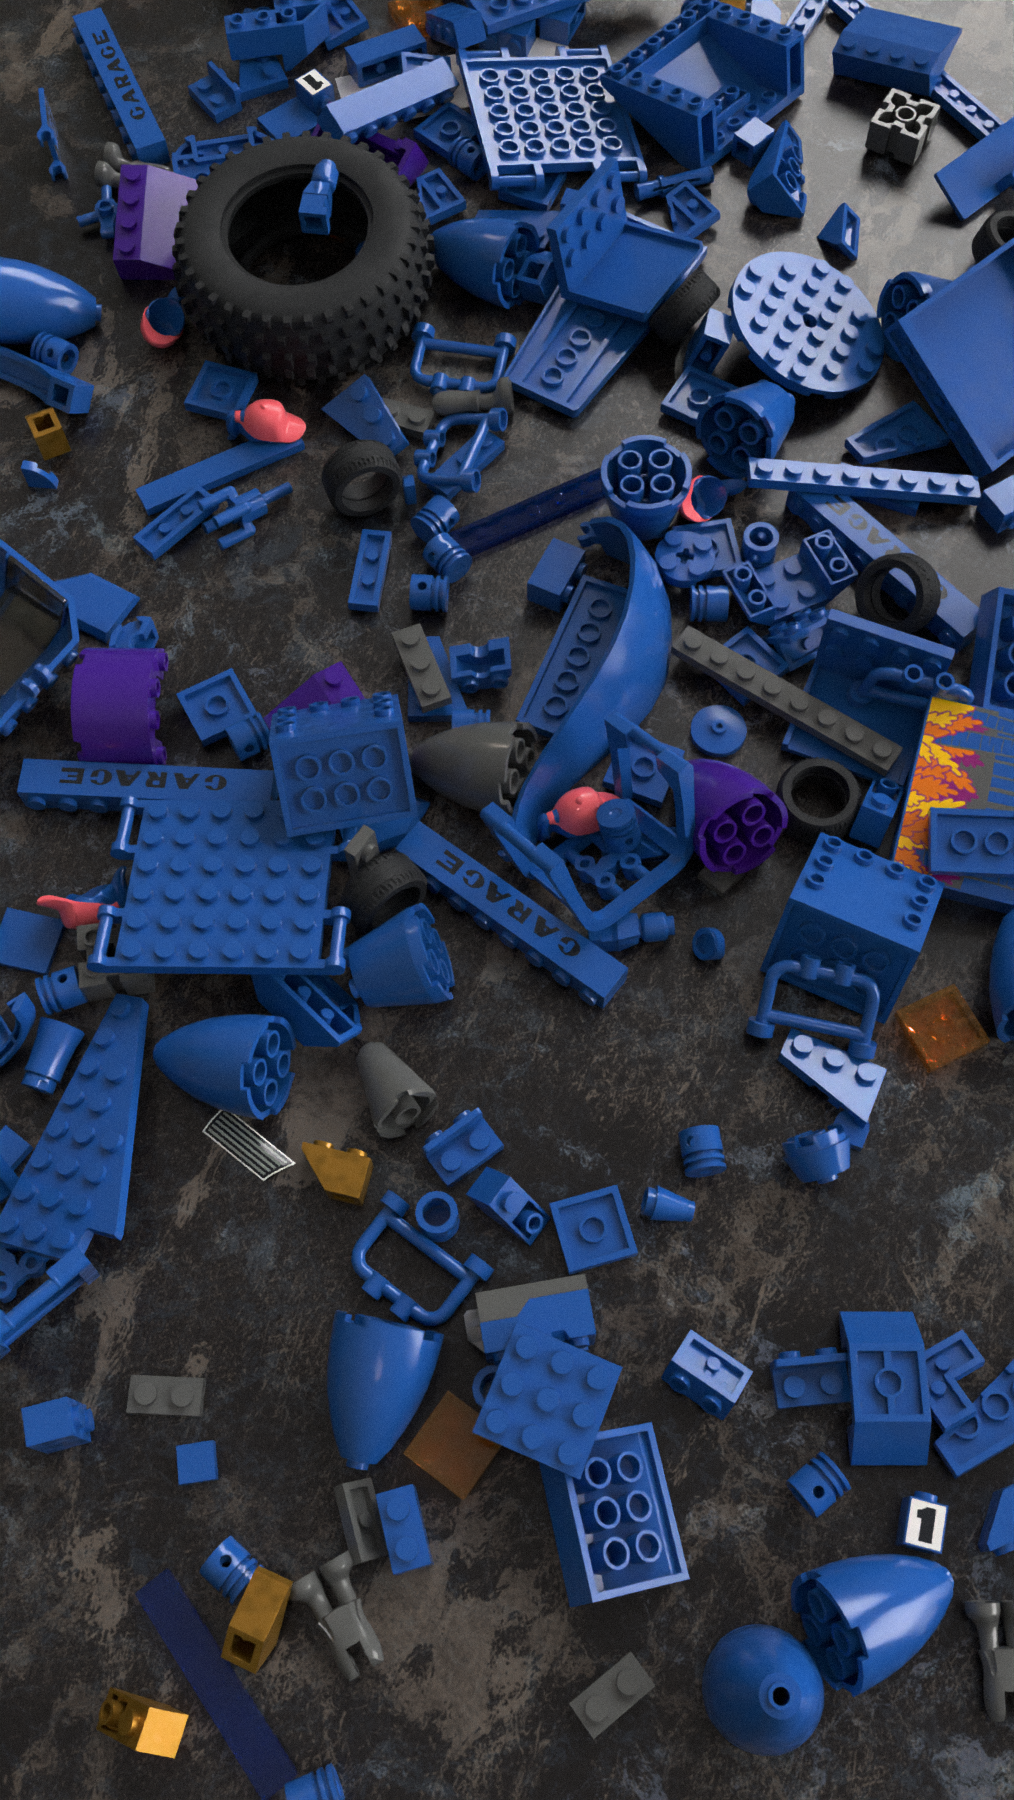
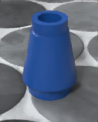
(666, 1206)

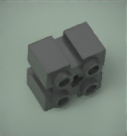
(902, 126)
(104, 985)

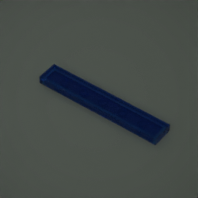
(530, 513)
(216, 1685)

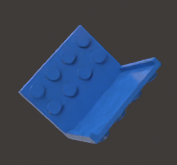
(612, 260)
(847, 654)
(342, 764)
(855, 912)

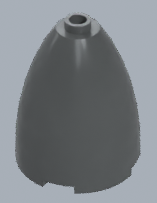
(477, 763)

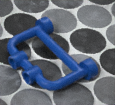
(423, 336)
(466, 477)
(864, 690)
(810, 968)
(403, 1305)

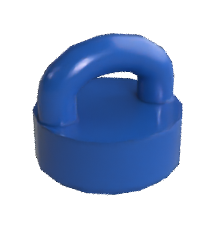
(708, 944)

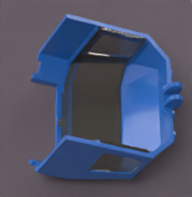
(35, 635)

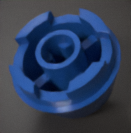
(818, 1154)

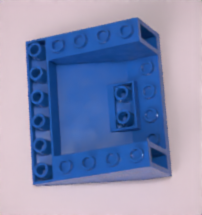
(708, 79)

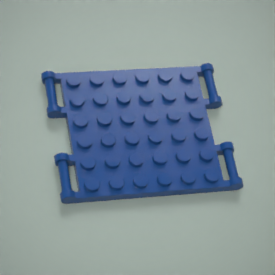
(547, 115)
(222, 892)

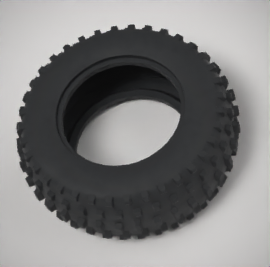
(313, 326)

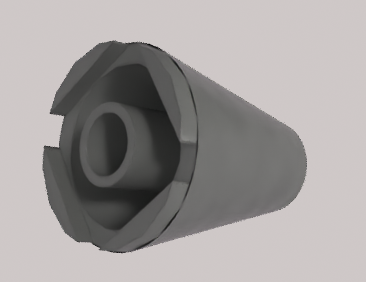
(393, 1091)

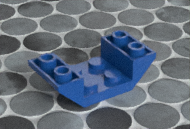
(794, 583)
(886, 1389)

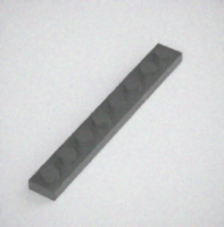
(787, 700)

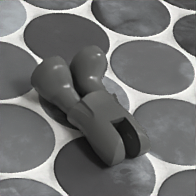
(108, 171)
(462, 401)
(346, 1622)
(996, 1659)

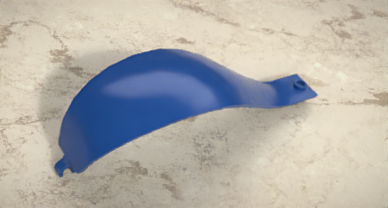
(623, 682)

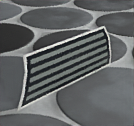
(246, 1145)

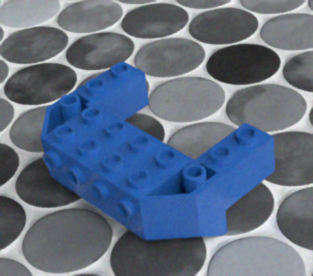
(288, 30)

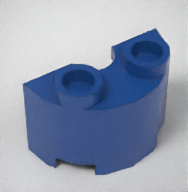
(135, 634)
(481, 666)

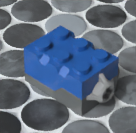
(551, 1306)

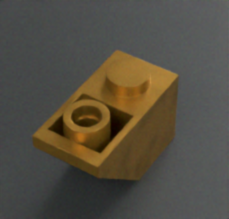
(48, 433)
(341, 1173)
(257, 1620)
(141, 1723)

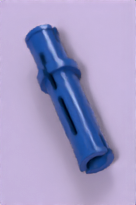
(663, 185)

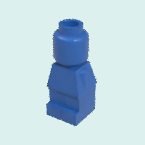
(317, 199)
(630, 928)

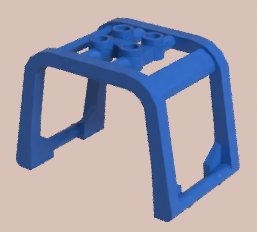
(549, 865)
(64, 1278)

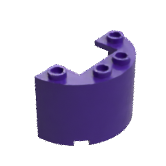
(116, 705)

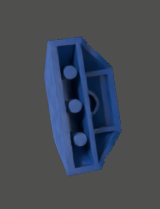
(312, 1005)

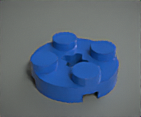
(685, 543)

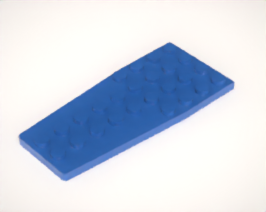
(578, 348)

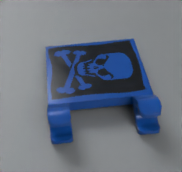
(49, 132)

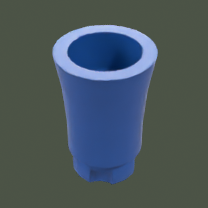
(50, 1054)

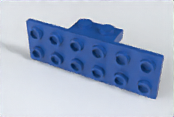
(980, 172)

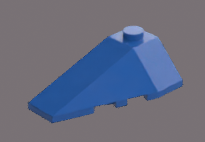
(778, 178)

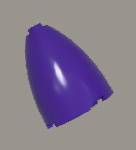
(733, 808)

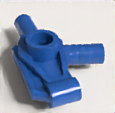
(104, 213)

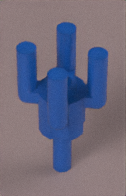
(240, 510)

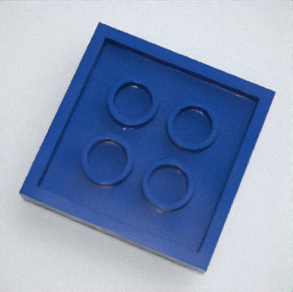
(547, 1400)

